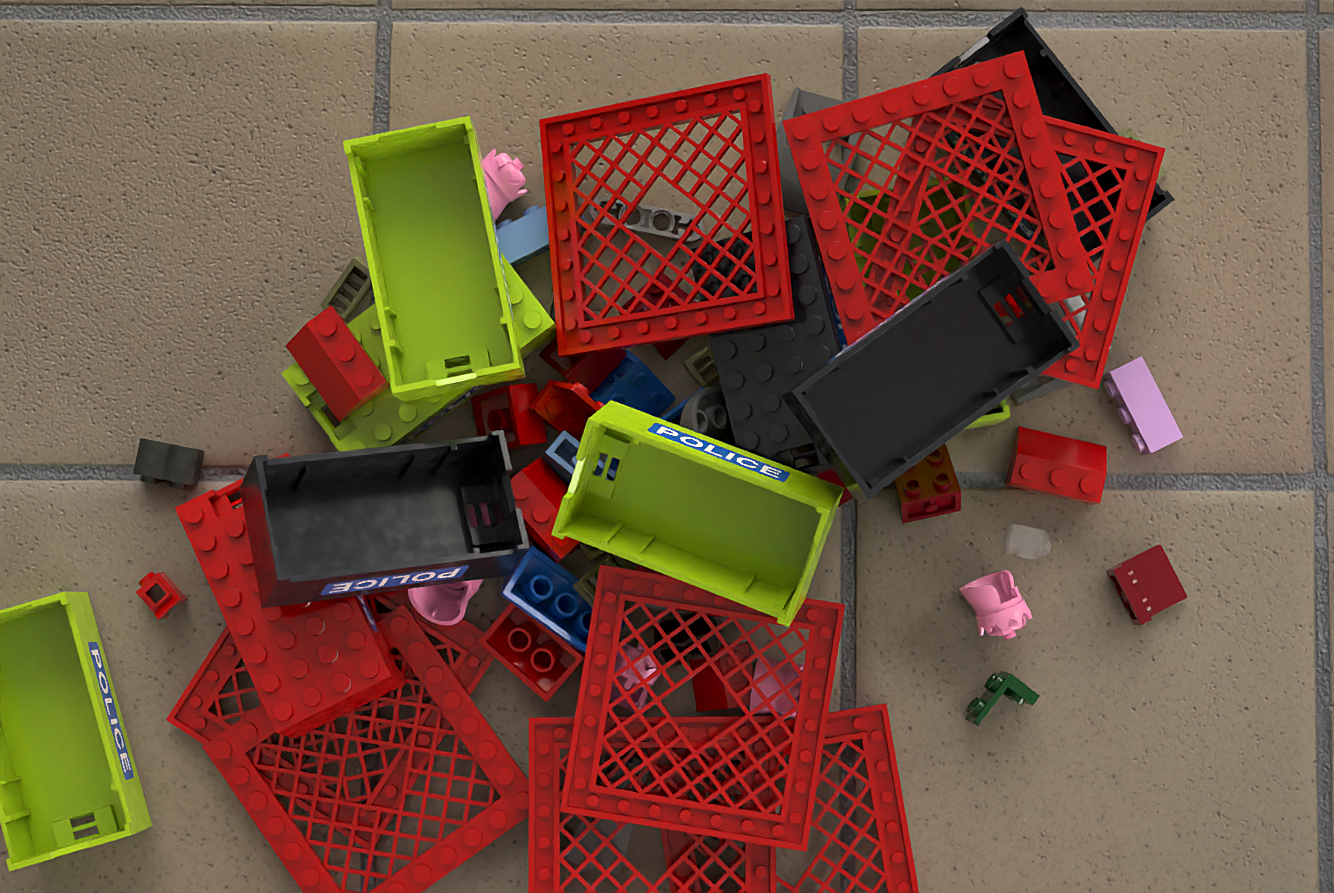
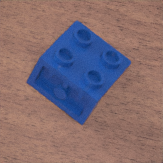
(634, 387)

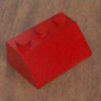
(337, 363)
(1057, 466)
(539, 496)
(531, 651)

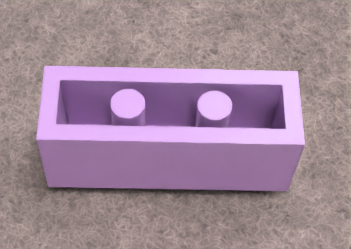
(1142, 406)

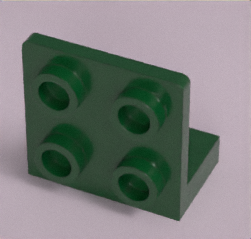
(996, 685)

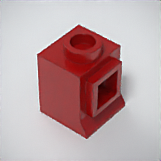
(170, 600)

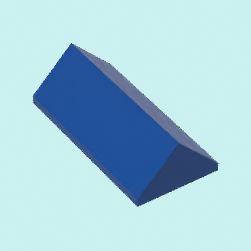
(548, 596)

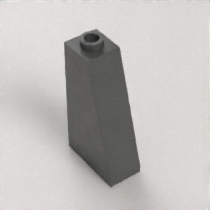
(606, 827)

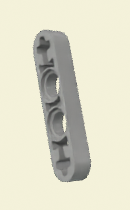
(648, 214)

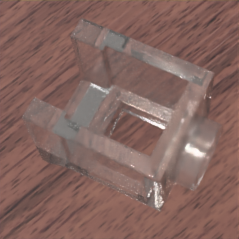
(1027, 542)

